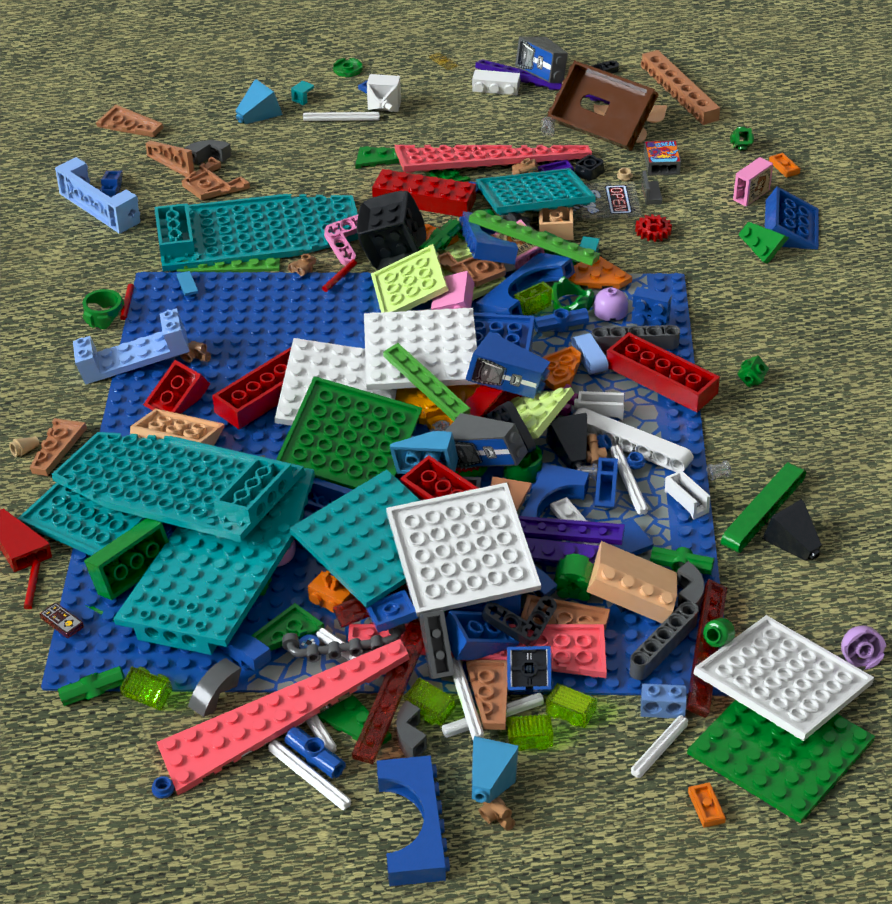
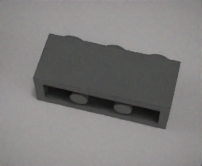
(436, 644)

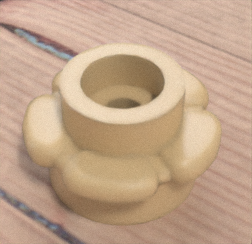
(624, 174)

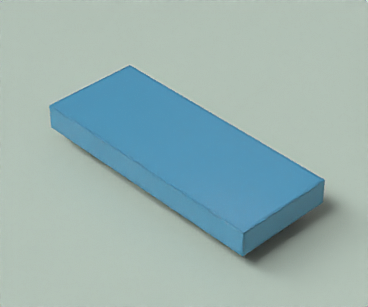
(187, 283)

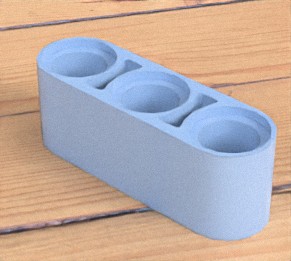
(592, 355)

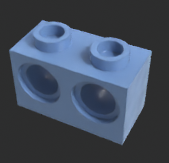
(663, 700)

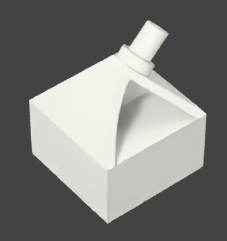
(383, 92)

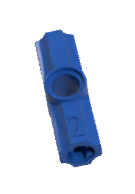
(561, 320)
(315, 752)

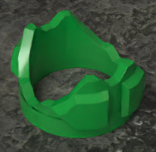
(566, 287)
(104, 298)

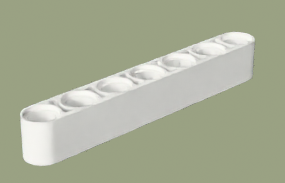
(634, 440)

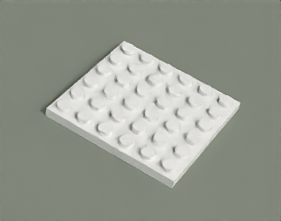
(436, 338)
(326, 361)
(462, 549)
(784, 677)

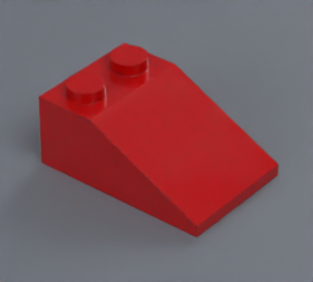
(177, 389)

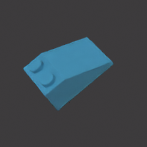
(413, 450)

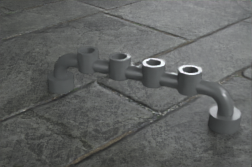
(291, 643)

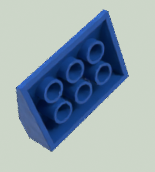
(792, 218)
(514, 328)

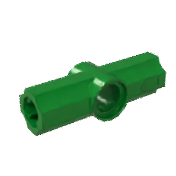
(442, 236)
(678, 558)
(91, 685)

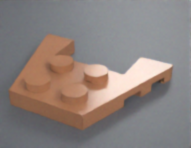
(207, 185)
(479, 270)

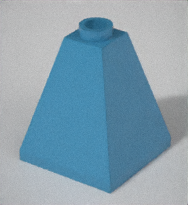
(258, 104)
(492, 768)

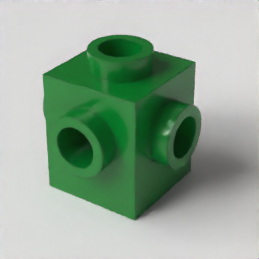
(744, 133)
(753, 371)

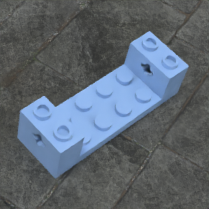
(116, 212)
(133, 354)

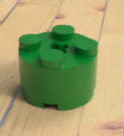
(526, 469)
(573, 577)

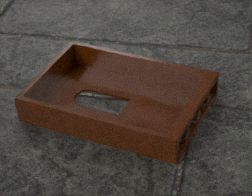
(625, 115)

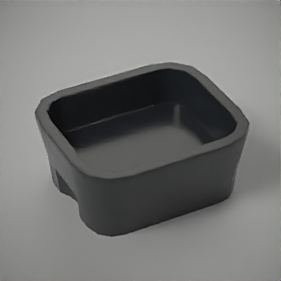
(589, 168)

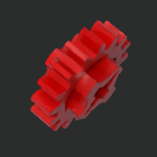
(653, 228)

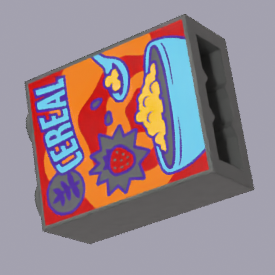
(662, 157)

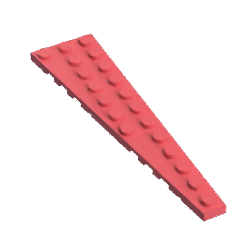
(472, 156)
(574, 647)
(227, 737)

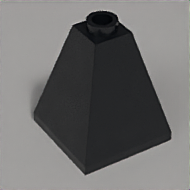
(569, 439)
(794, 532)

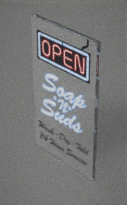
(613, 201)

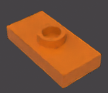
(784, 165)
(706, 805)

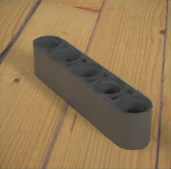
(660, 335)
(663, 640)

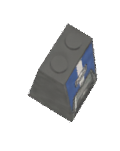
(541, 58)
(486, 442)

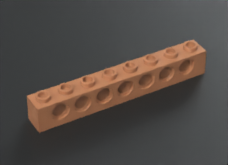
(680, 87)

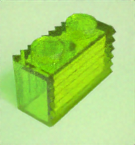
(535, 298)
(146, 687)
(432, 701)
(571, 705)
(530, 731)

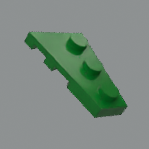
(373, 156)
(762, 241)
(291, 620)
(348, 717)

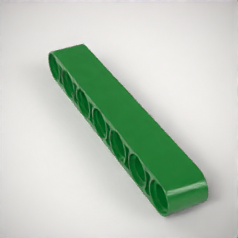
(763, 507)

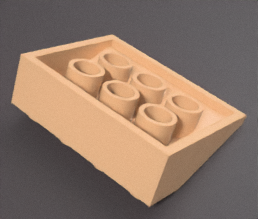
(167, 423)
(633, 583)

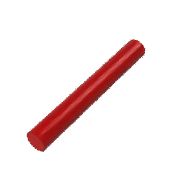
(339, 275)
(127, 300)
(32, 584)

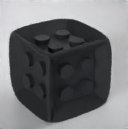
(390, 228)

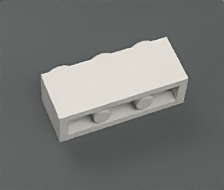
(496, 82)

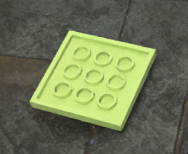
(410, 281)
(541, 410)

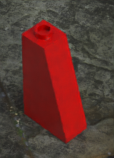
(21, 543)

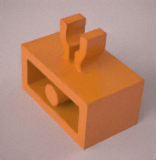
(328, 591)

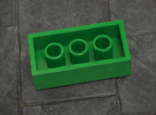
(126, 558)

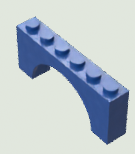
(486, 246)
(538, 269)
(553, 485)
(424, 857)

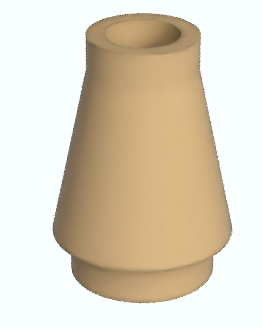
(23, 445)

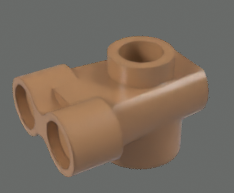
(525, 166)
(303, 265)
(198, 351)
(593, 452)
(497, 811)

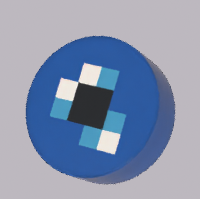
(307, 640)

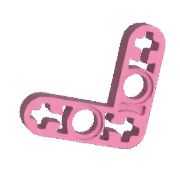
(339, 237)

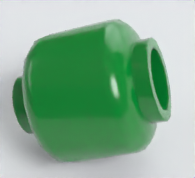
(719, 632)

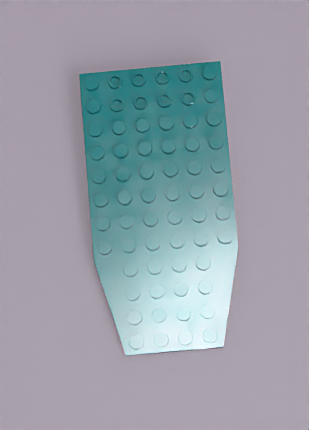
(248, 228)
(178, 481)
(208, 583)

